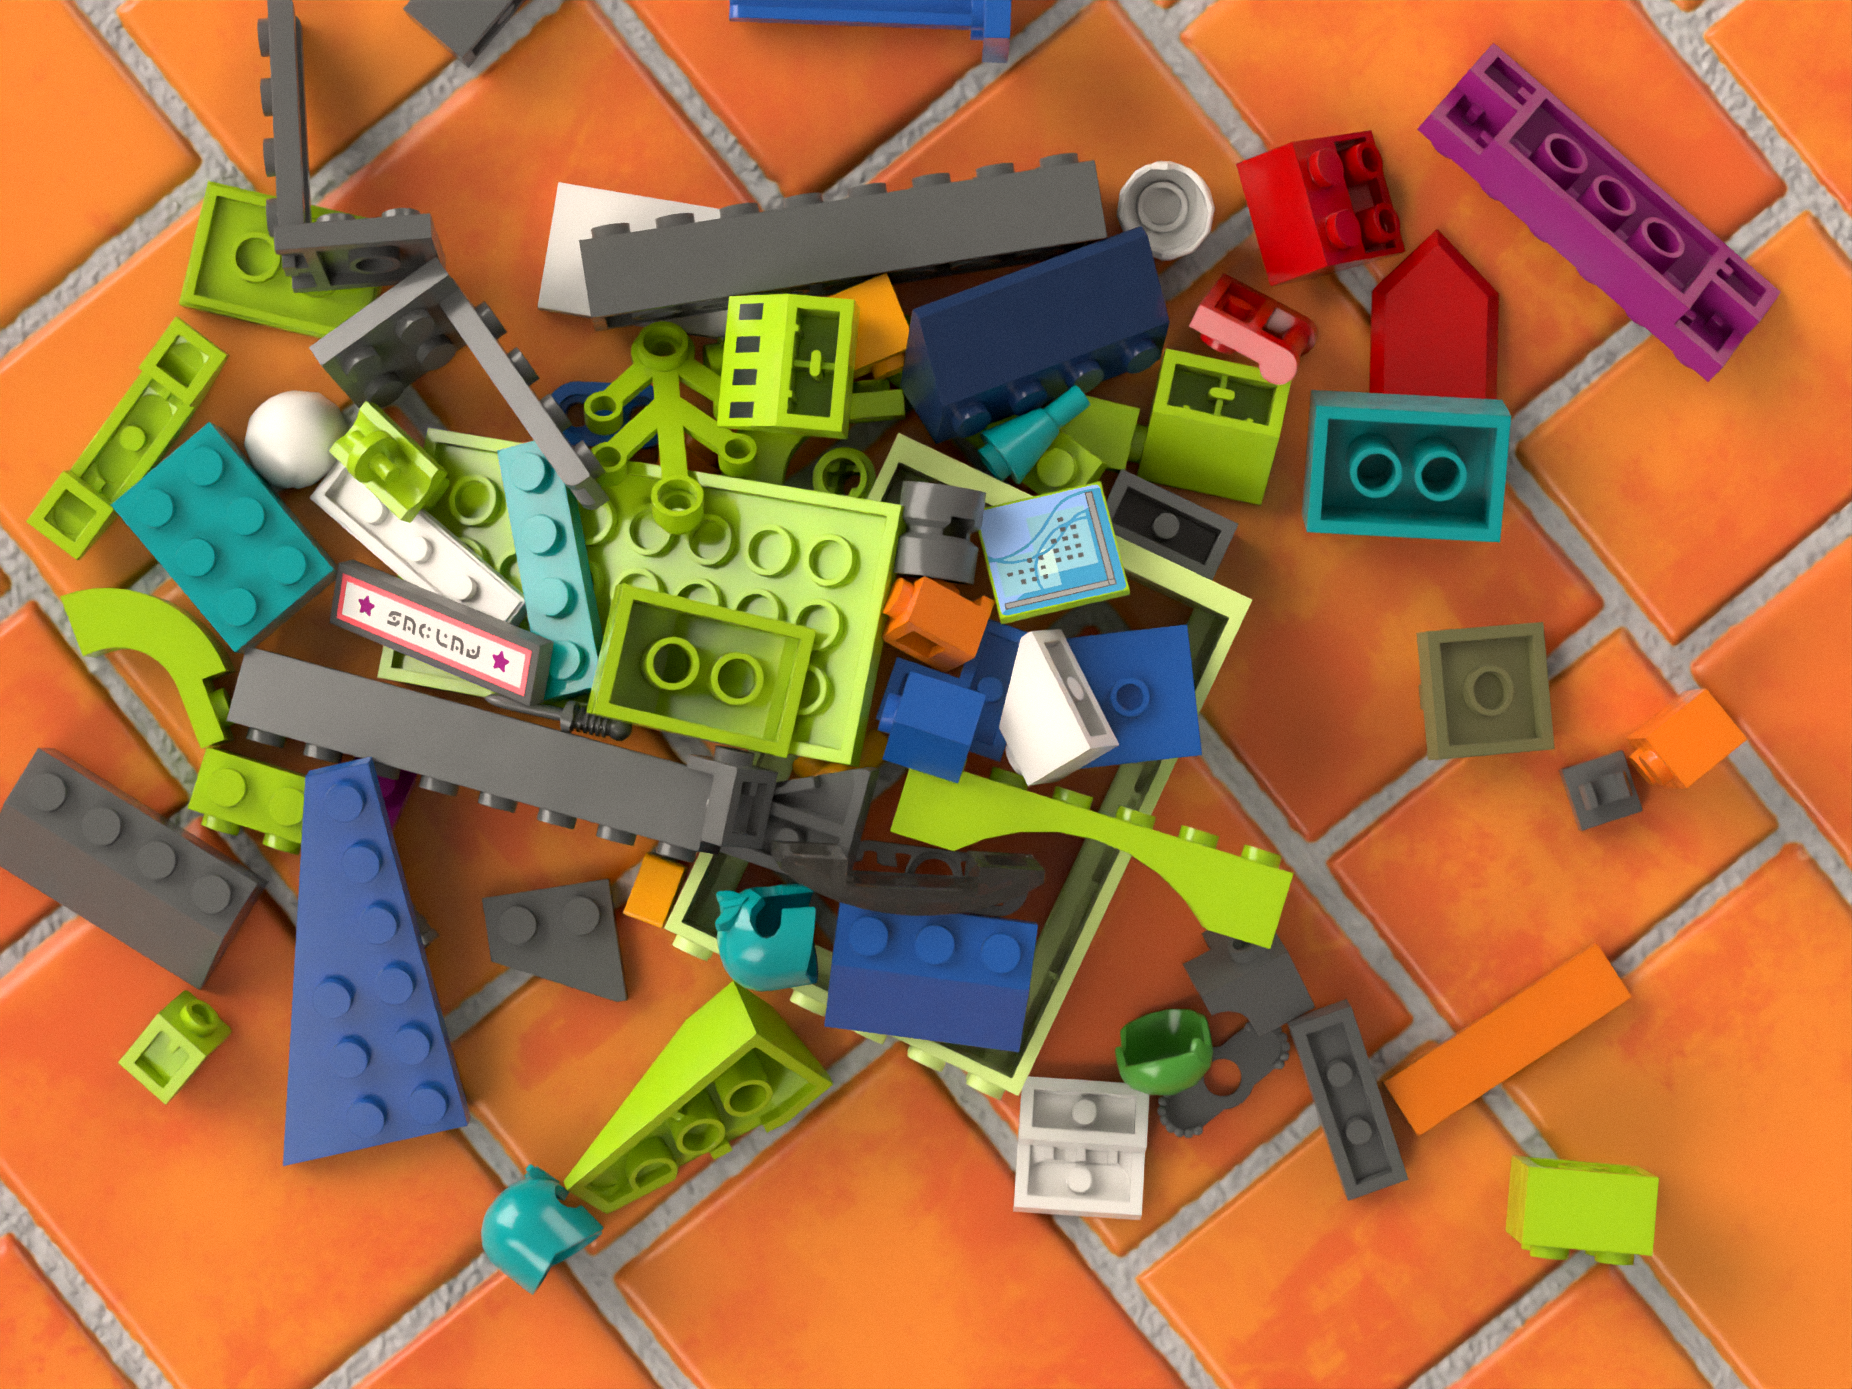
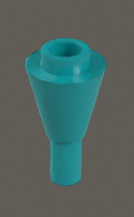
(1019, 443)

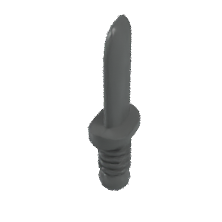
(570, 717)

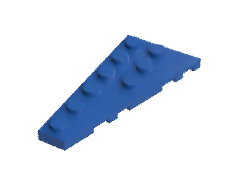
(365, 1010)

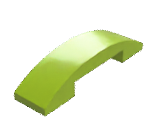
(131, 439)

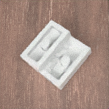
(1081, 1148)

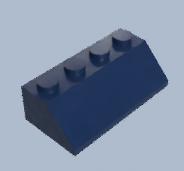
(1035, 336)

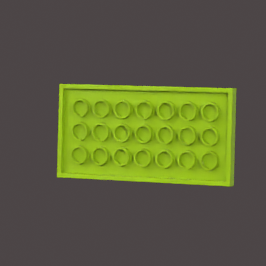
(755, 551)

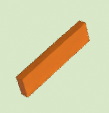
(1506, 1039)

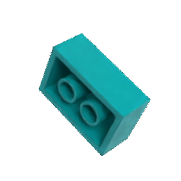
(1405, 466)
(226, 538)

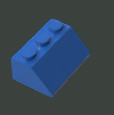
(932, 976)

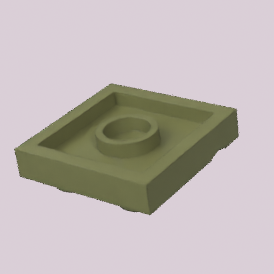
(1485, 691)

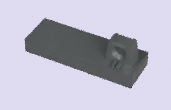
(1347, 1099)

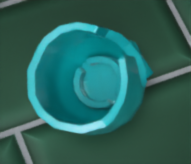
(768, 936)
(532, 1231)

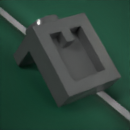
(738, 798)

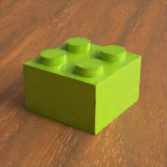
(1582, 1207)

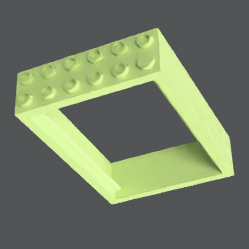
(1097, 867)

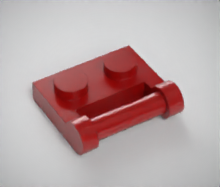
(1235, 320)

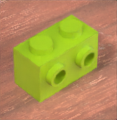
(251, 794)

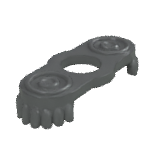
(1255, 1058)

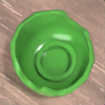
(1165, 1051)

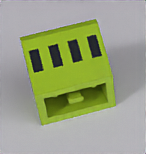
(789, 364)

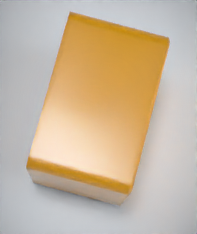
(655, 890)

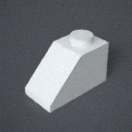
(1051, 712)

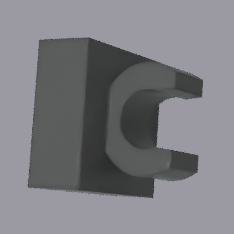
(1600, 790)

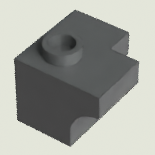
(1249, 981)

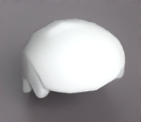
(1169, 205)
(292, 438)

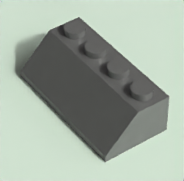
(124, 866)

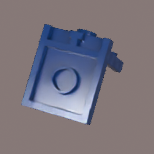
(985, 18)

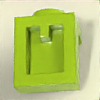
(175, 1045)

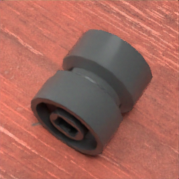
(939, 532)

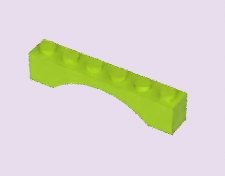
(1223, 890)

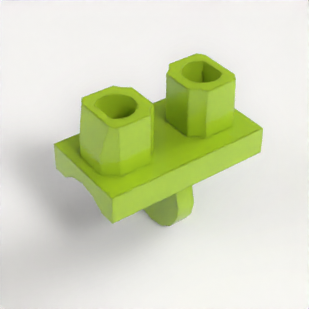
(390, 463)

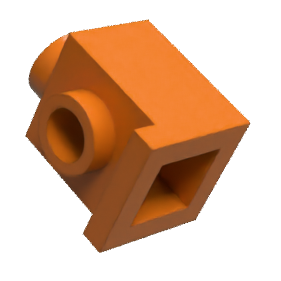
(935, 622)

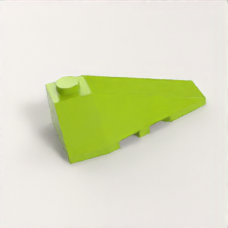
(711, 1083)

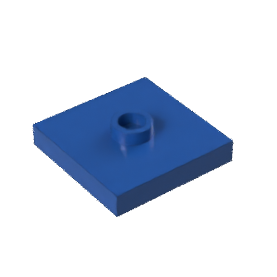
(1143, 691)

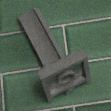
(338, 247)
(418, 331)

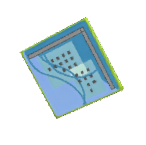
(1052, 553)

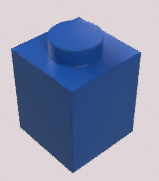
(931, 726)

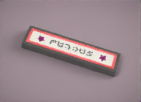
(441, 632)

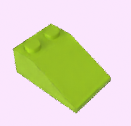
(701, 670)

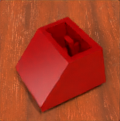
(1320, 207)

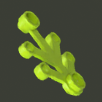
(669, 418)

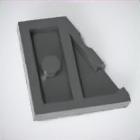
(816, 810)
(560, 936)

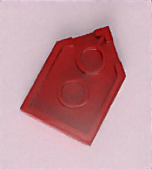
(1434, 327)

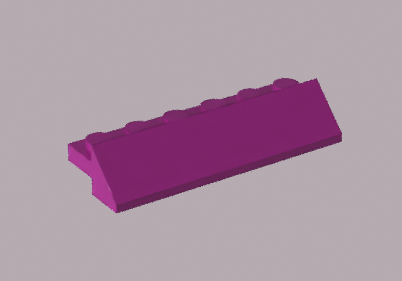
(1599, 212)

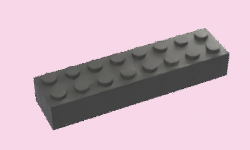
(834, 245)

